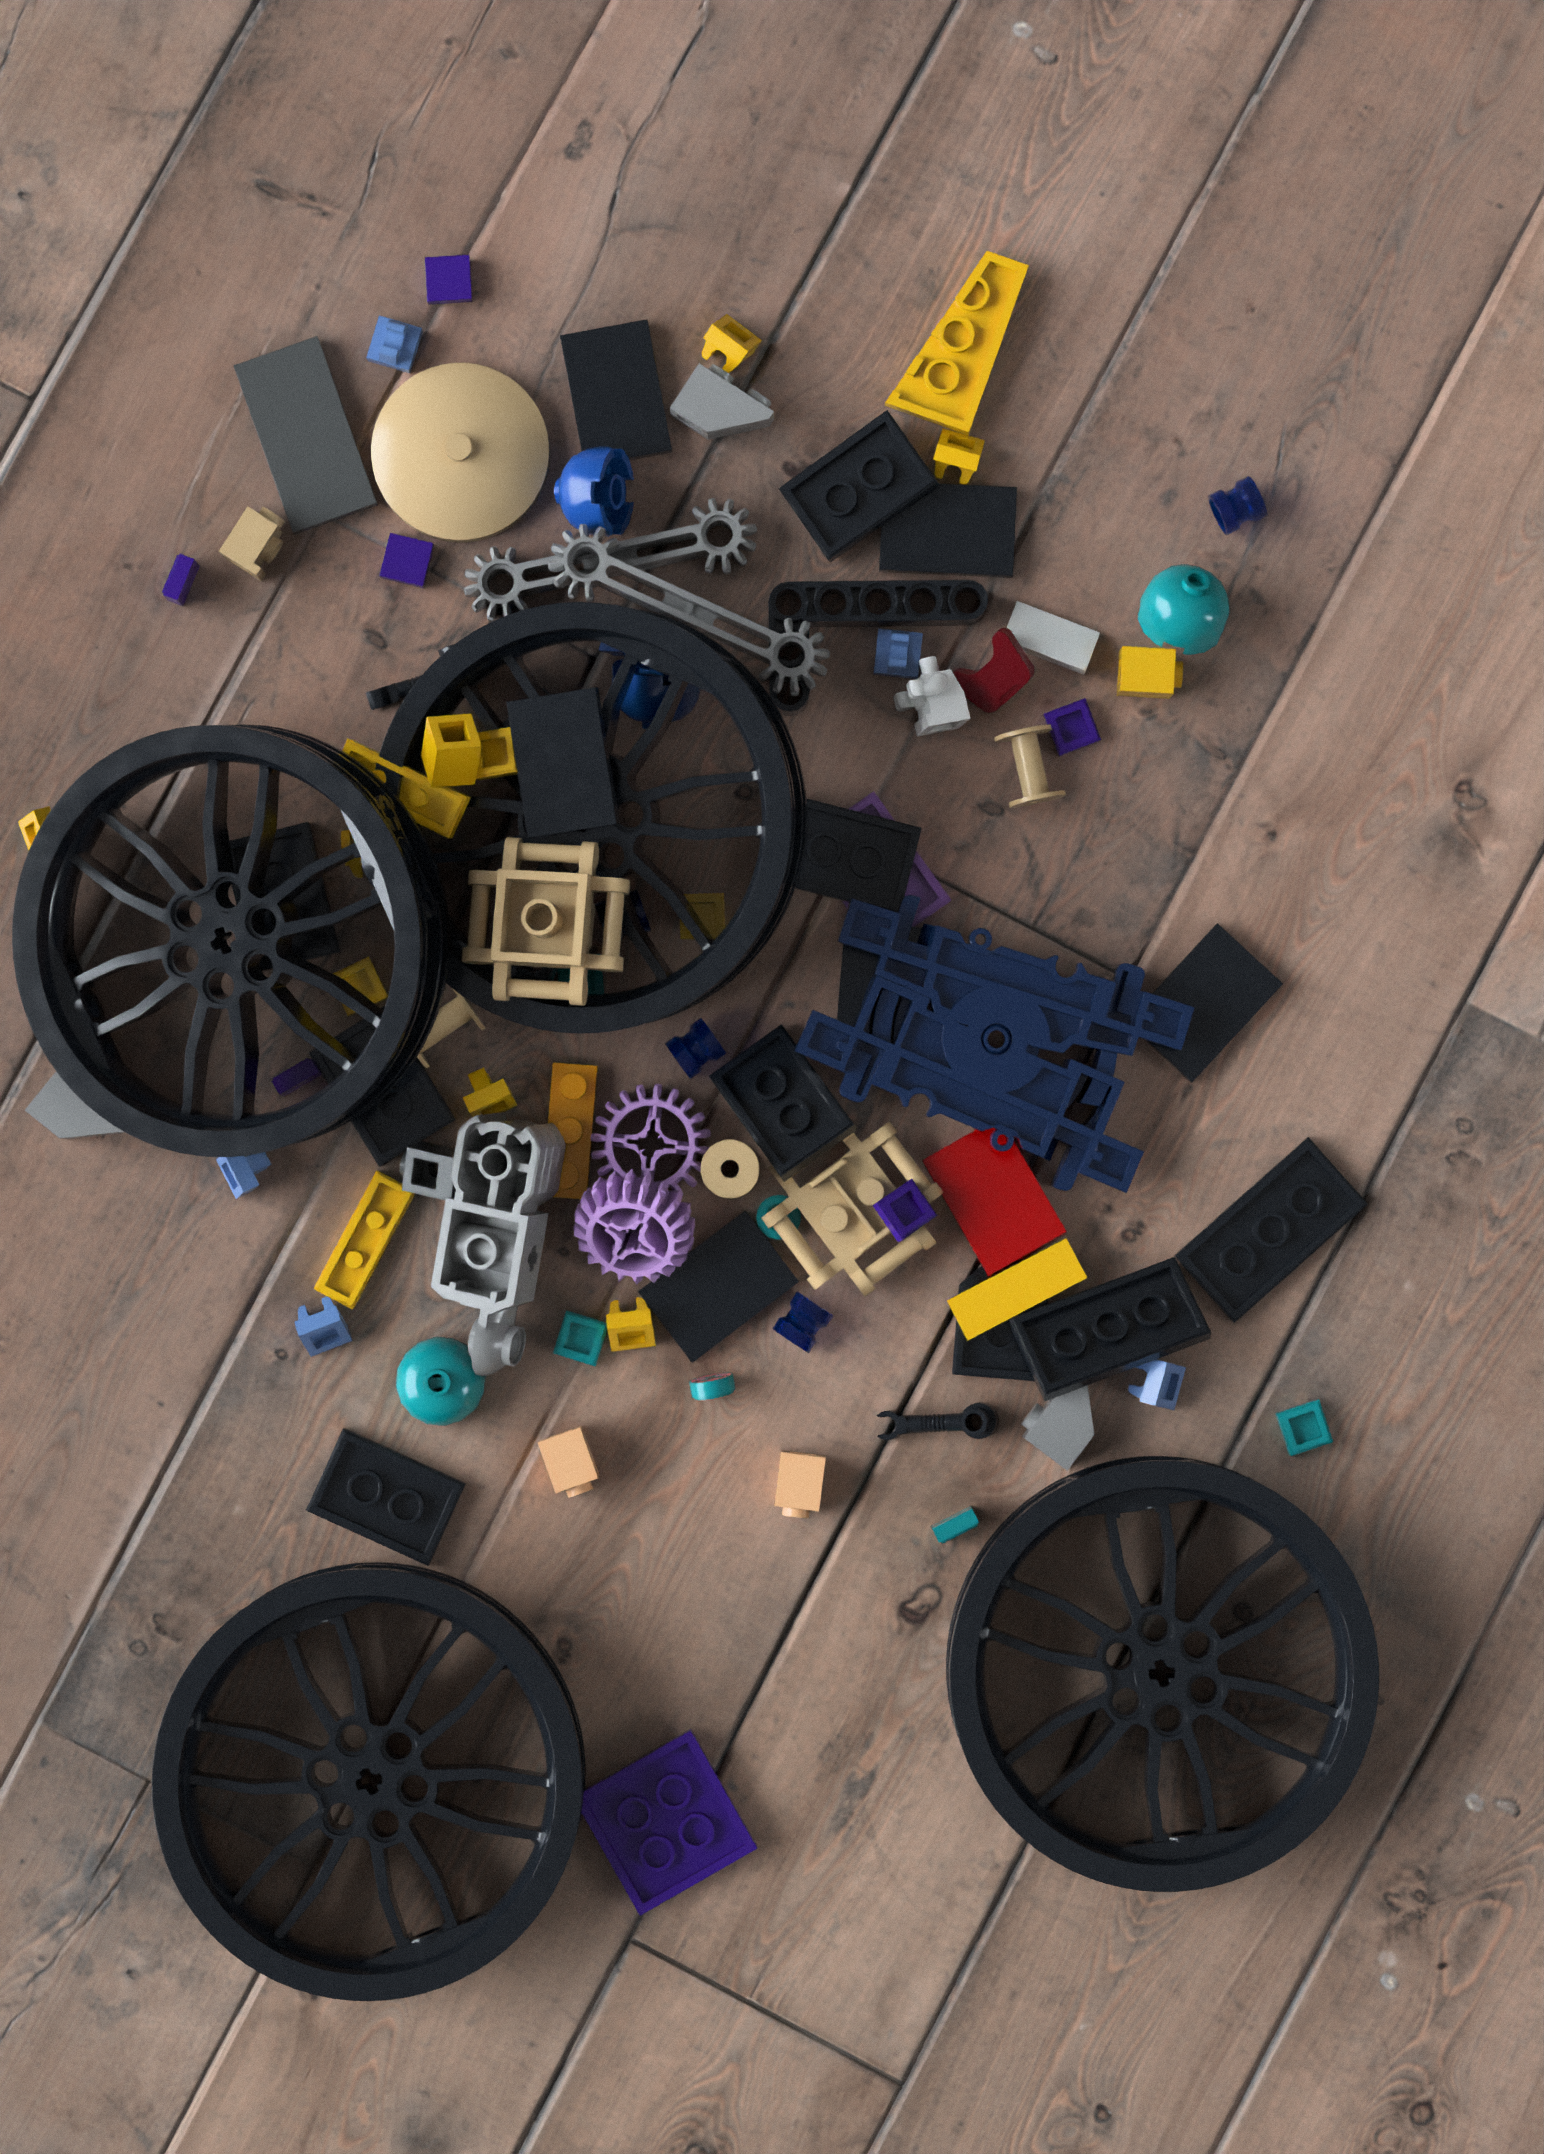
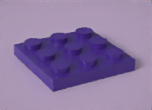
(666, 1822)

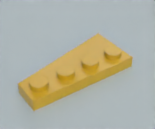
(957, 359)

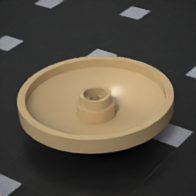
(460, 452)

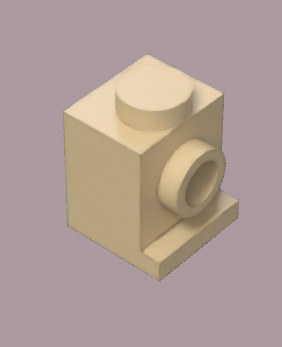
(254, 541)

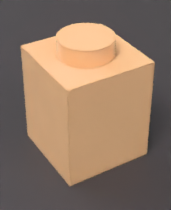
(569, 1461)
(799, 1483)

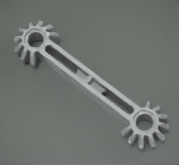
(625, 552)
(687, 609)

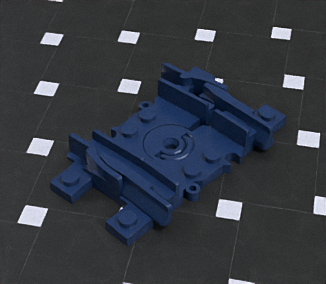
(948, 1048)

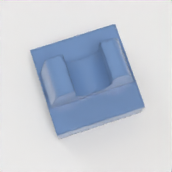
(394, 344)
(897, 653)
(241, 1171)
(323, 1329)
(1161, 1384)

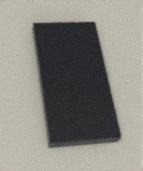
(1270, 1229)
(1109, 1328)

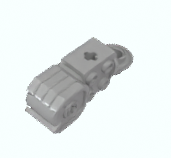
(493, 1229)

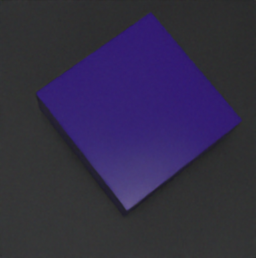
(448, 279)
(406, 560)
(180, 579)
(1072, 727)
(296, 1077)
(905, 1210)

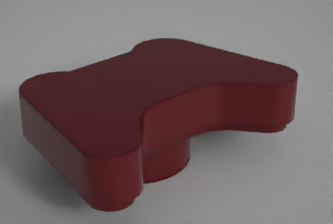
(1000, 677)

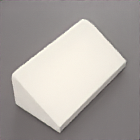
(1053, 637)

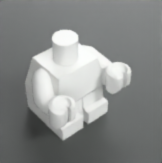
(936, 698)

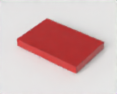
(994, 1200)

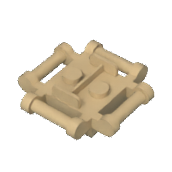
(544, 920)
(842, 1211)

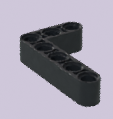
(857, 615)

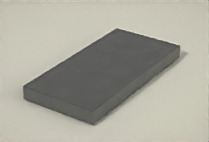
(305, 435)

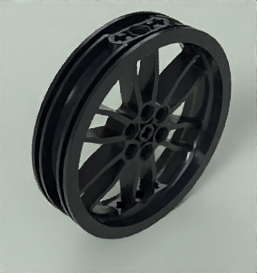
(685, 658)
(71, 1018)
(1185, 1857)
(438, 1954)

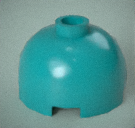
(1184, 608)
(459, 1382)

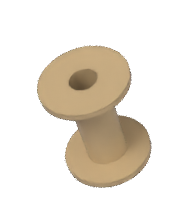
(1030, 766)
(449, 1018)
(730, 1151)

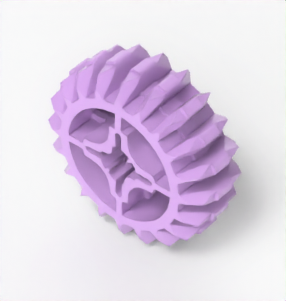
(656, 1103)
(657, 1223)

